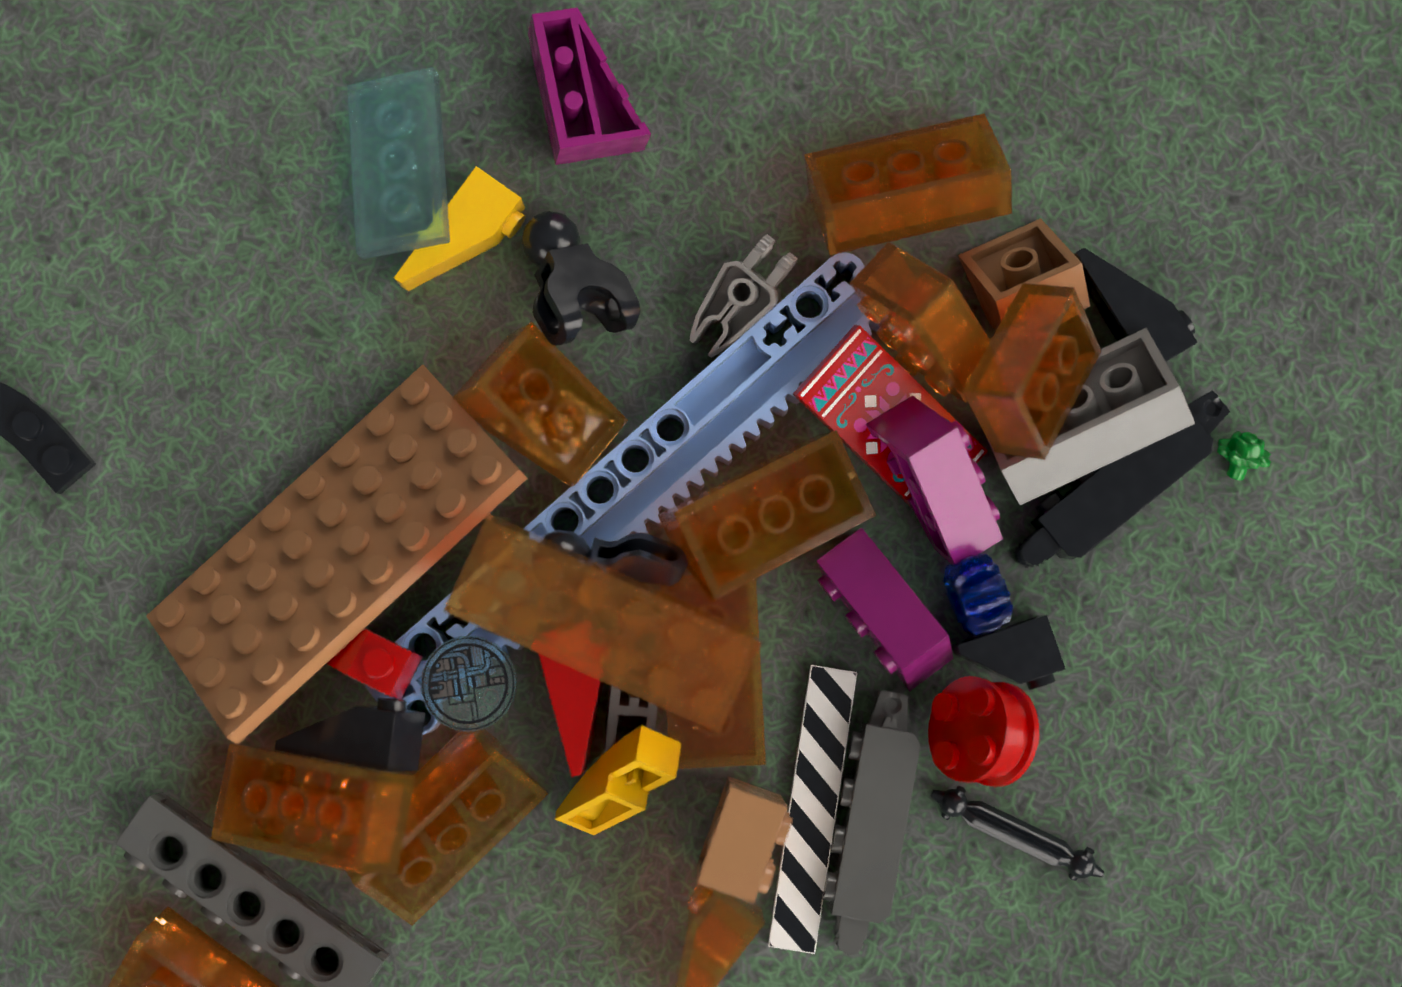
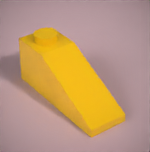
(478, 221)

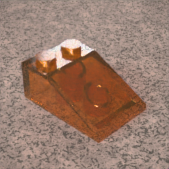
(541, 405)
(715, 936)

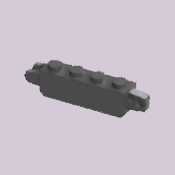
(874, 821)

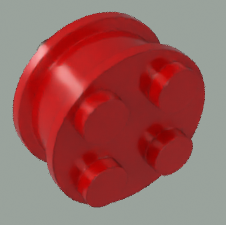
(983, 731)

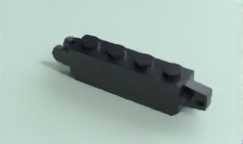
(1117, 491)

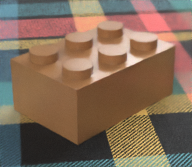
(742, 839)

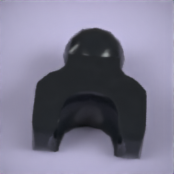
(574, 280)
(634, 555)

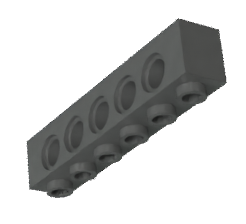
(146, 848)

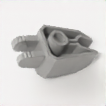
(741, 296)

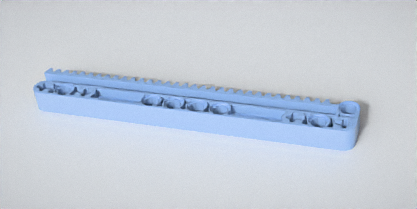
(716, 414)

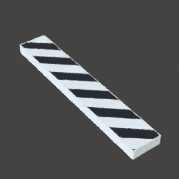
(812, 809)

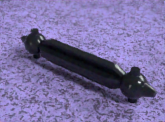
(1017, 833)

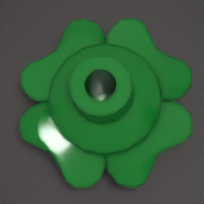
(1243, 453)

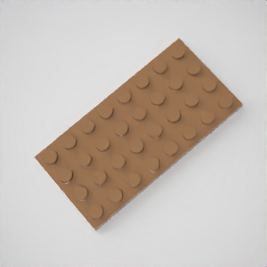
(332, 552)

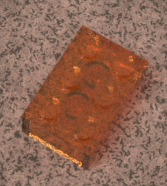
(921, 319)
(1033, 370)

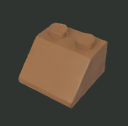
(1021, 256)

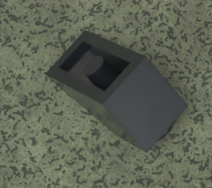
(1017, 652)

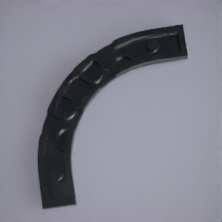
(42, 440)

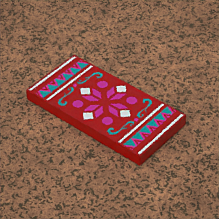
(857, 386)

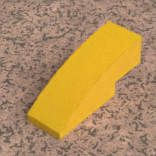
(620, 781)

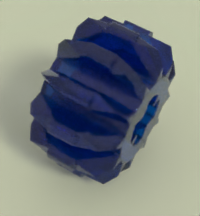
(978, 594)

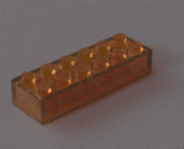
(603, 623)

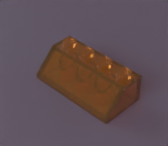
(768, 514)
(456, 815)

